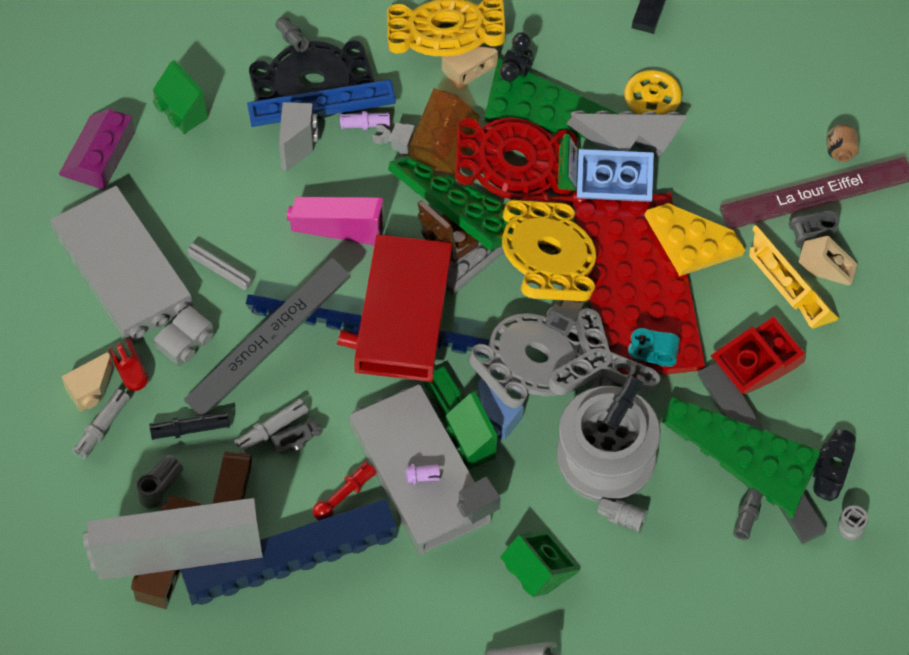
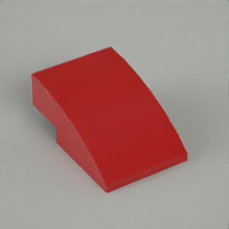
(759, 356)

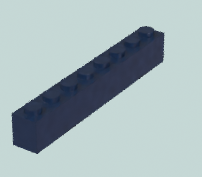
(294, 551)

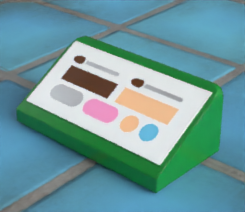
(567, 164)

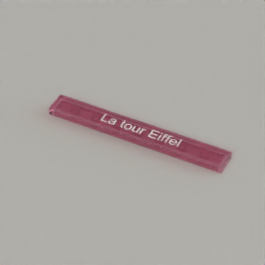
(815, 193)

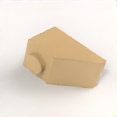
(470, 65)
(827, 260)
(89, 382)

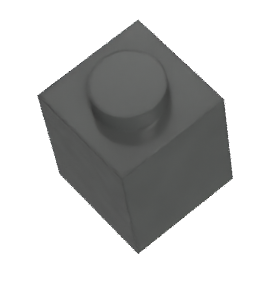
(478, 500)

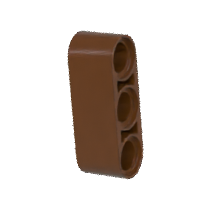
(233, 477)

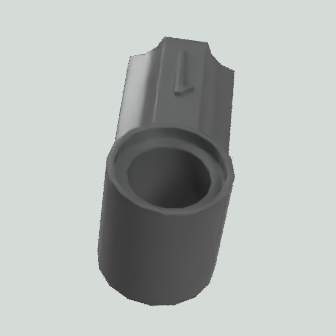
(159, 480)

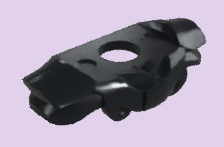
(829, 481)

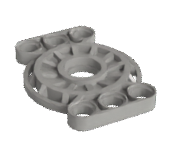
(511, 361)

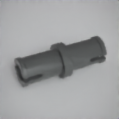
(292, 34)
(747, 514)

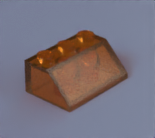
(436, 133)

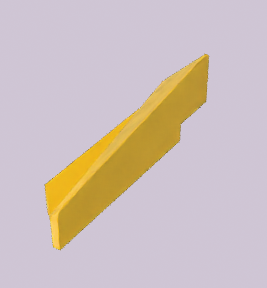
(790, 281)

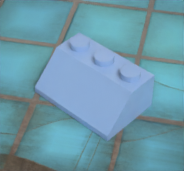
(615, 175)

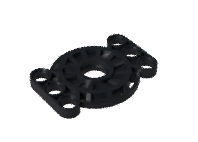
(335, 70)

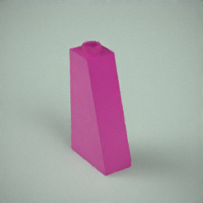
(338, 217)

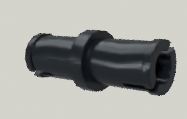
(623, 401)

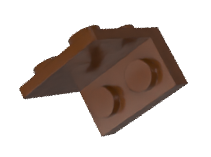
(443, 229)

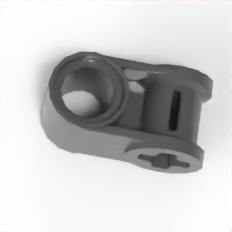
(812, 226)

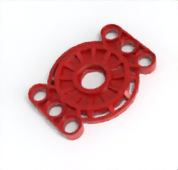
(494, 141)

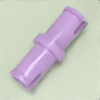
(364, 120)

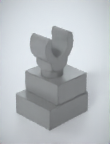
(399, 137)

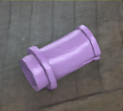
(422, 473)

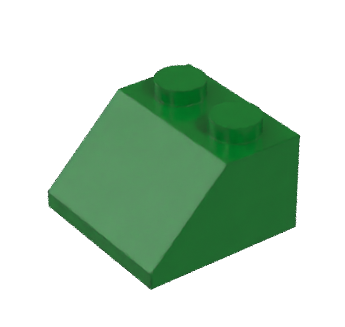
(180, 98)
(472, 432)
(539, 562)

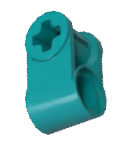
(656, 347)

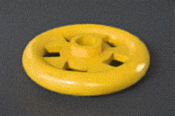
(655, 77)

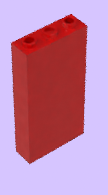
(403, 308)

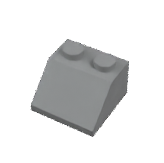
(297, 133)

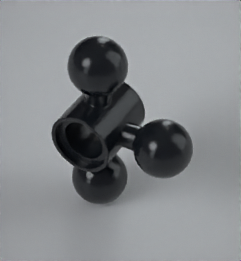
(517, 62)

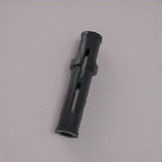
(189, 425)

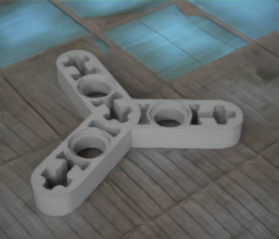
(606, 361)

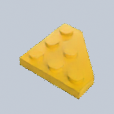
(692, 240)

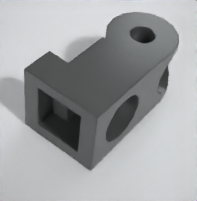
(563, 316)

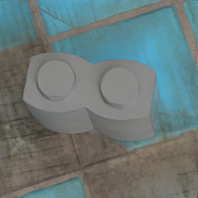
(184, 336)

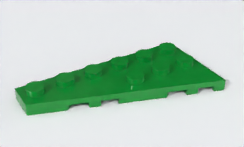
(536, 102)
(467, 207)
(752, 455)

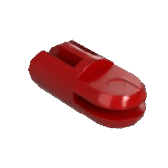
(131, 368)

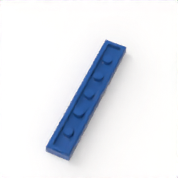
(325, 101)

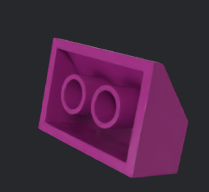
(99, 148)

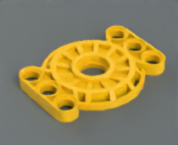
(422, 35)
(542, 268)

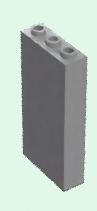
(121, 264)
(408, 432)
(173, 539)

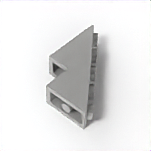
(622, 130)

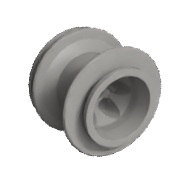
(600, 472)

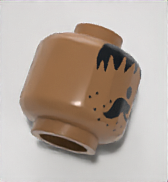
(842, 142)

